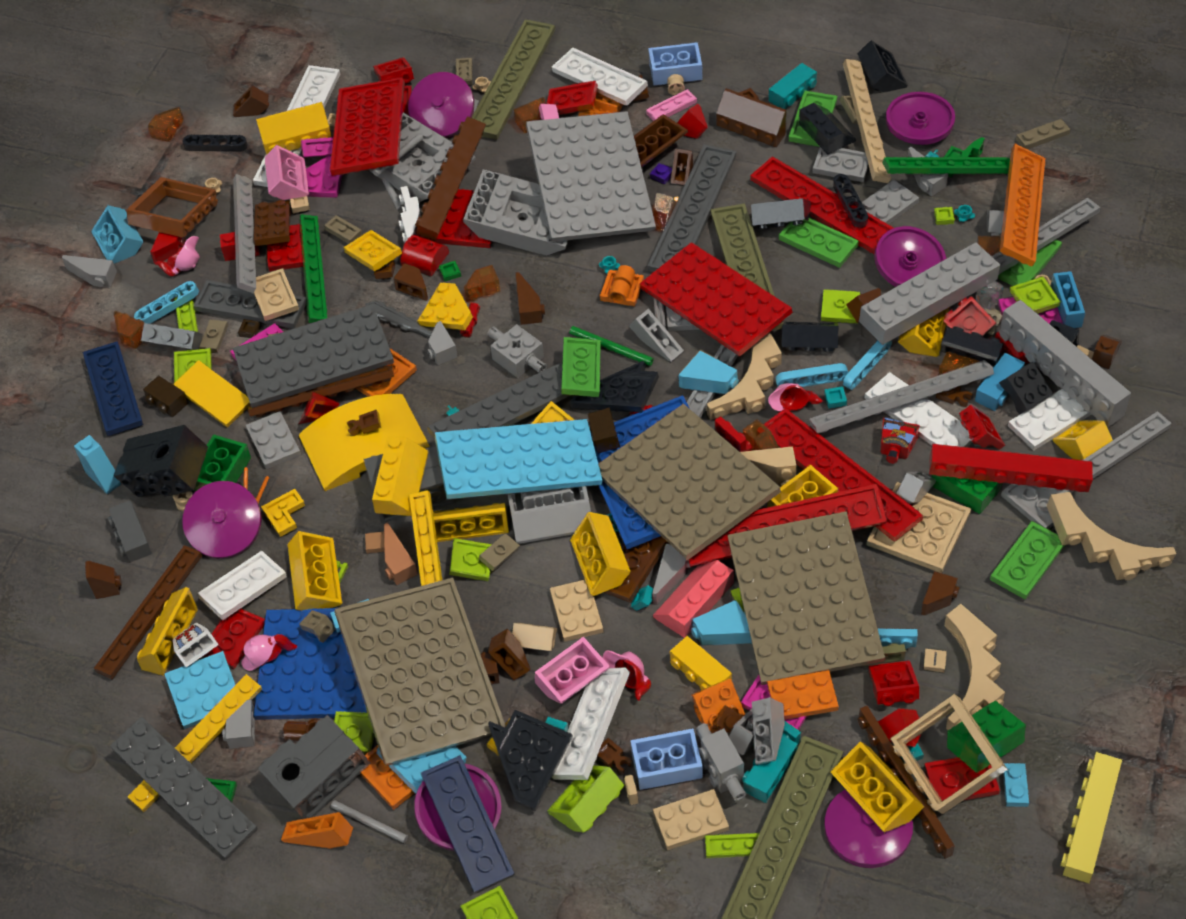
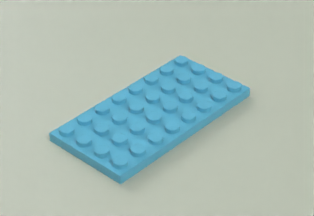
(517, 458)

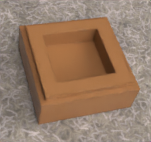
(375, 542)

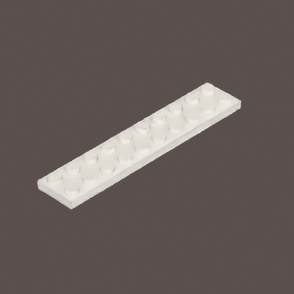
(314, 88)

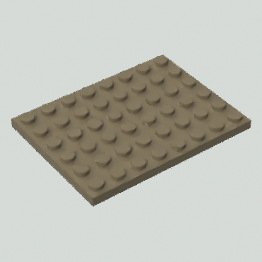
(686, 481)
(805, 598)
(419, 671)

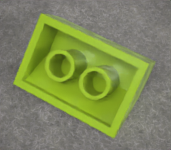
(586, 799)

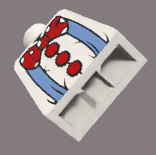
(193, 643)

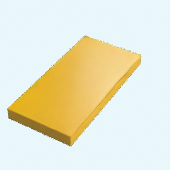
(213, 393)

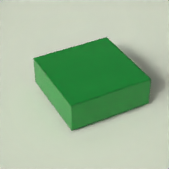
(450, 271)

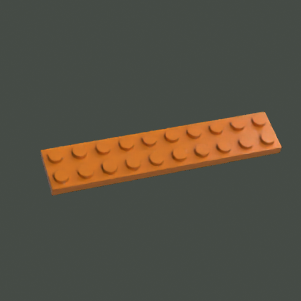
(1022, 205)

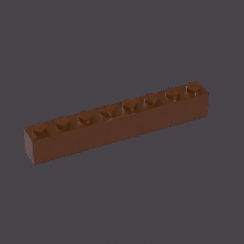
(450, 179)

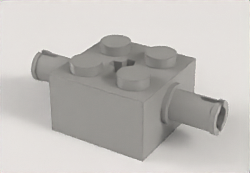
(517, 350)
(721, 761)

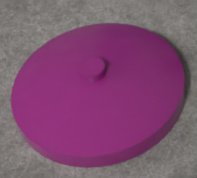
(441, 103)
(920, 118)
(906, 253)
(222, 519)
(429, 820)
(858, 838)

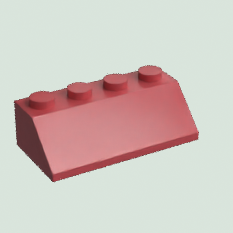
(695, 596)

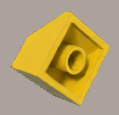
(1083, 438)

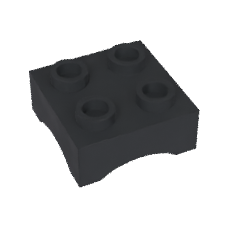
(1026, 387)

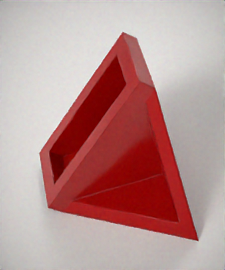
(694, 122)
(317, 407)
(897, 721)

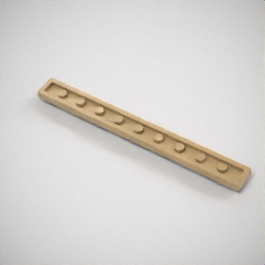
(866, 120)

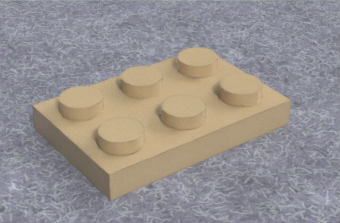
(274, 295)
(576, 610)
(690, 819)

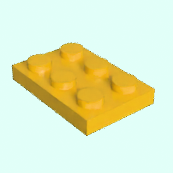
(372, 250)

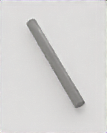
(403, 150)
(392, 193)
(369, 821)

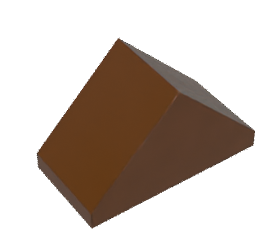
(682, 166)

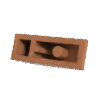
(398, 561)

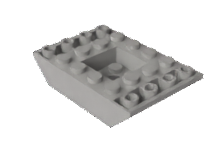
(428, 153)
(496, 210)
(547, 513)

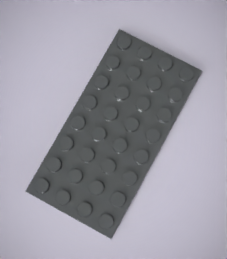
(312, 355)

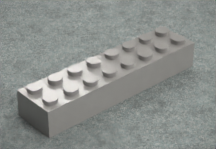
(929, 293)
(1064, 363)

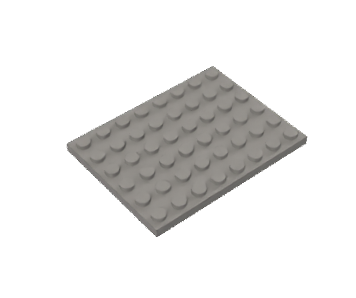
(590, 176)

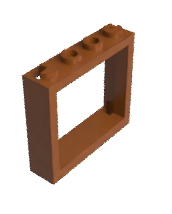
(138, 212)

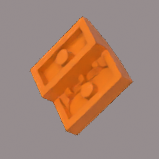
(602, 105)

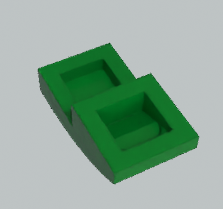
(974, 149)

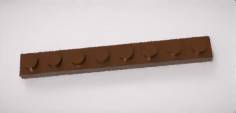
(348, 384)
(147, 612)
(887, 754)

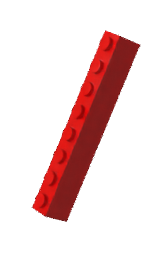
(1010, 468)

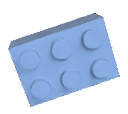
(675, 59)
(666, 759)

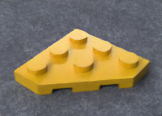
(448, 307)

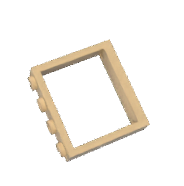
(911, 765)

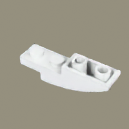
(409, 215)

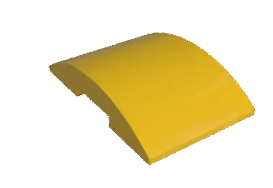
(341, 457)

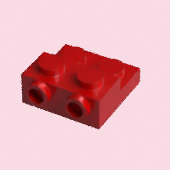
(394, 69)
(969, 317)
(980, 428)
(735, 438)
(894, 682)

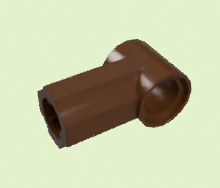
(295, 729)

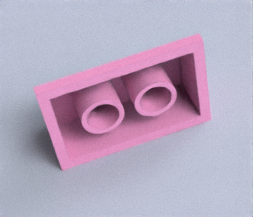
(286, 174)
(570, 671)

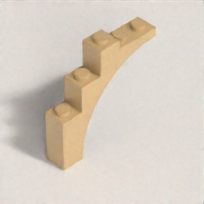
(748, 391)
(1099, 546)
(984, 669)

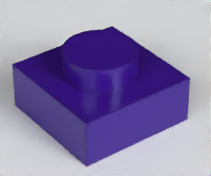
(661, 173)

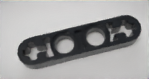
(195, 143)
(850, 200)

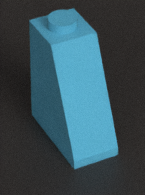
(708, 375)
(96, 464)
(722, 626)

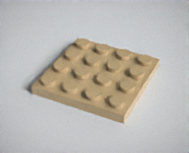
(932, 538)

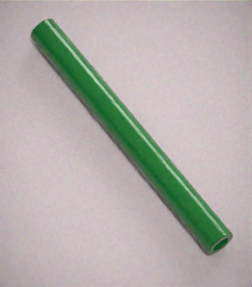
(612, 346)

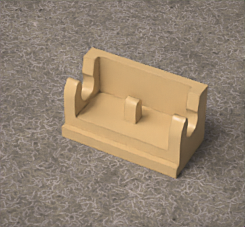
(535, 636)

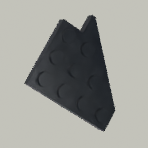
(621, 391)
(529, 755)

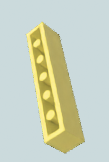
(1092, 817)

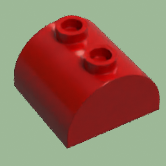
(423, 254)

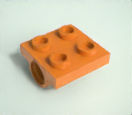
(622, 286)
(712, 700)

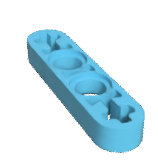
(164, 301)
(866, 364)
(832, 373)

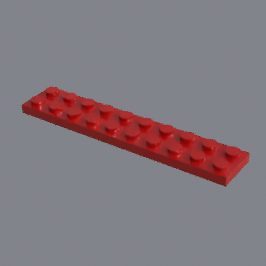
(825, 204)
(840, 470)
(861, 504)

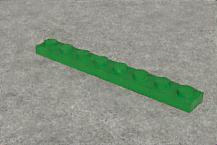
(946, 165)
(313, 268)

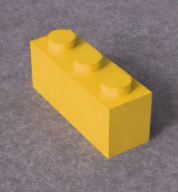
(697, 664)

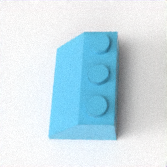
(115, 236)

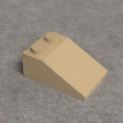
(776, 463)

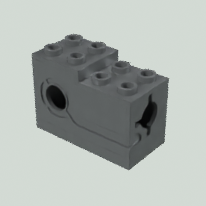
(431, 481)
(314, 767)

